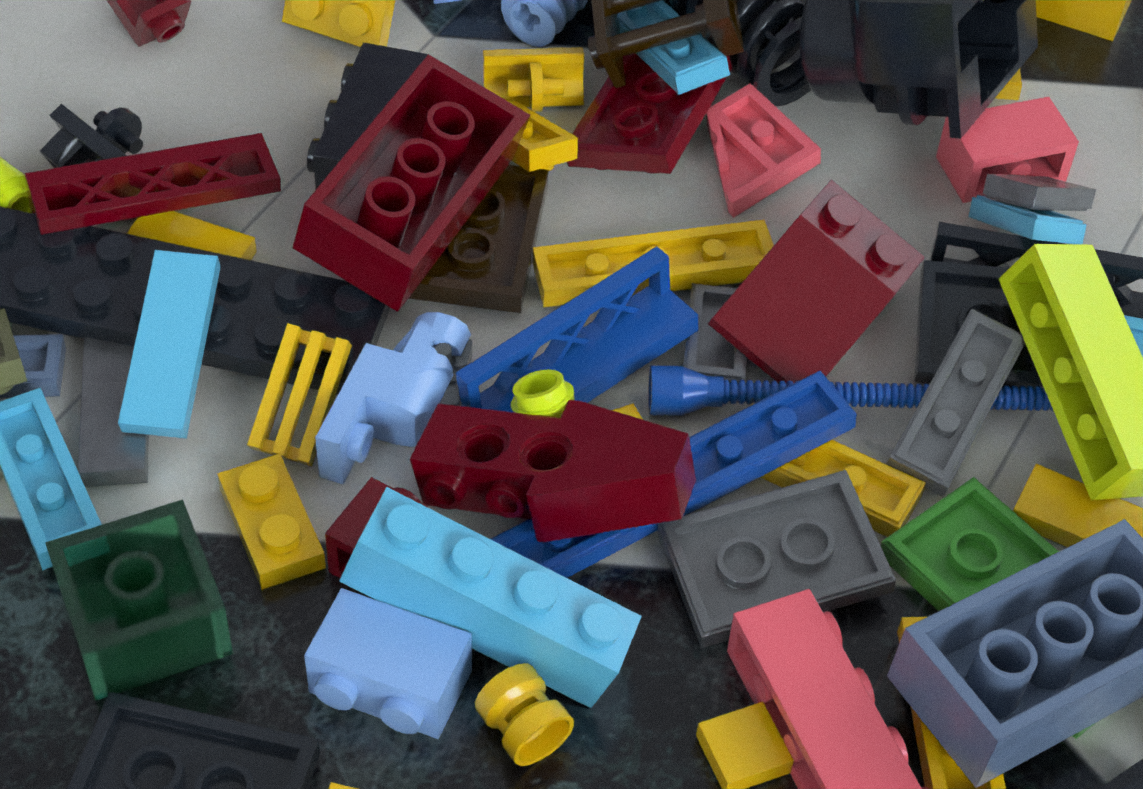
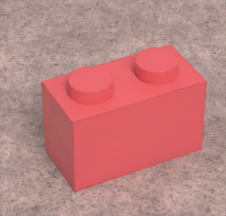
(1008, 140)

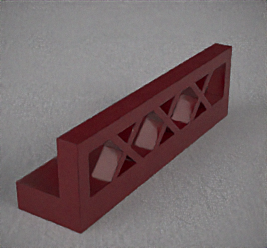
(151, 183)

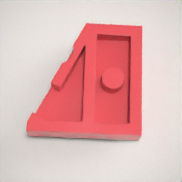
(756, 148)

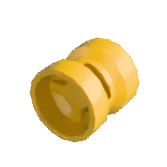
(524, 714)

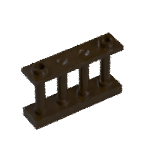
(608, 45)

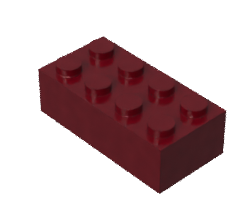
(410, 182)

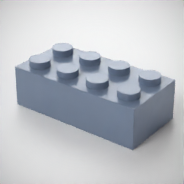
(1030, 655)

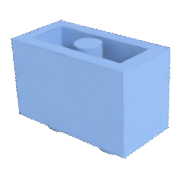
(388, 664)

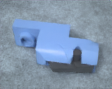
(393, 393)

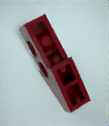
(564, 473)

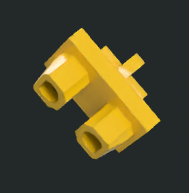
(536, 76)

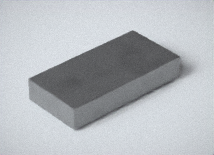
(1038, 192)
(706, 349)

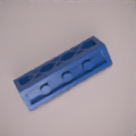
(601, 354)

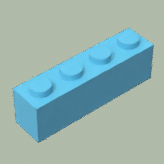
(502, 598)

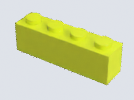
(1083, 362)

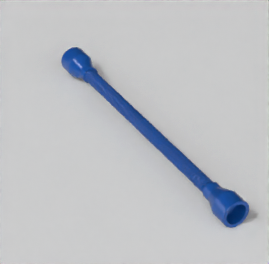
(683, 391)

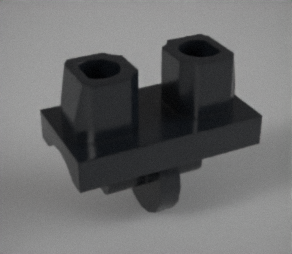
(77, 141)

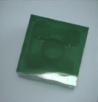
(140, 599)

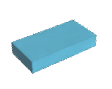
(1032, 224)

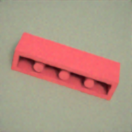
(819, 702)

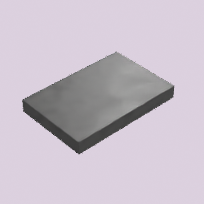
(773, 548)

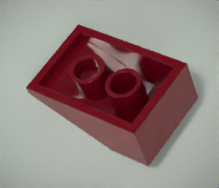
(817, 288)

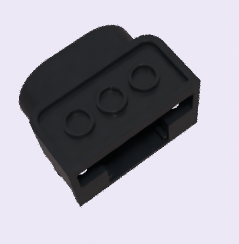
(916, 54)

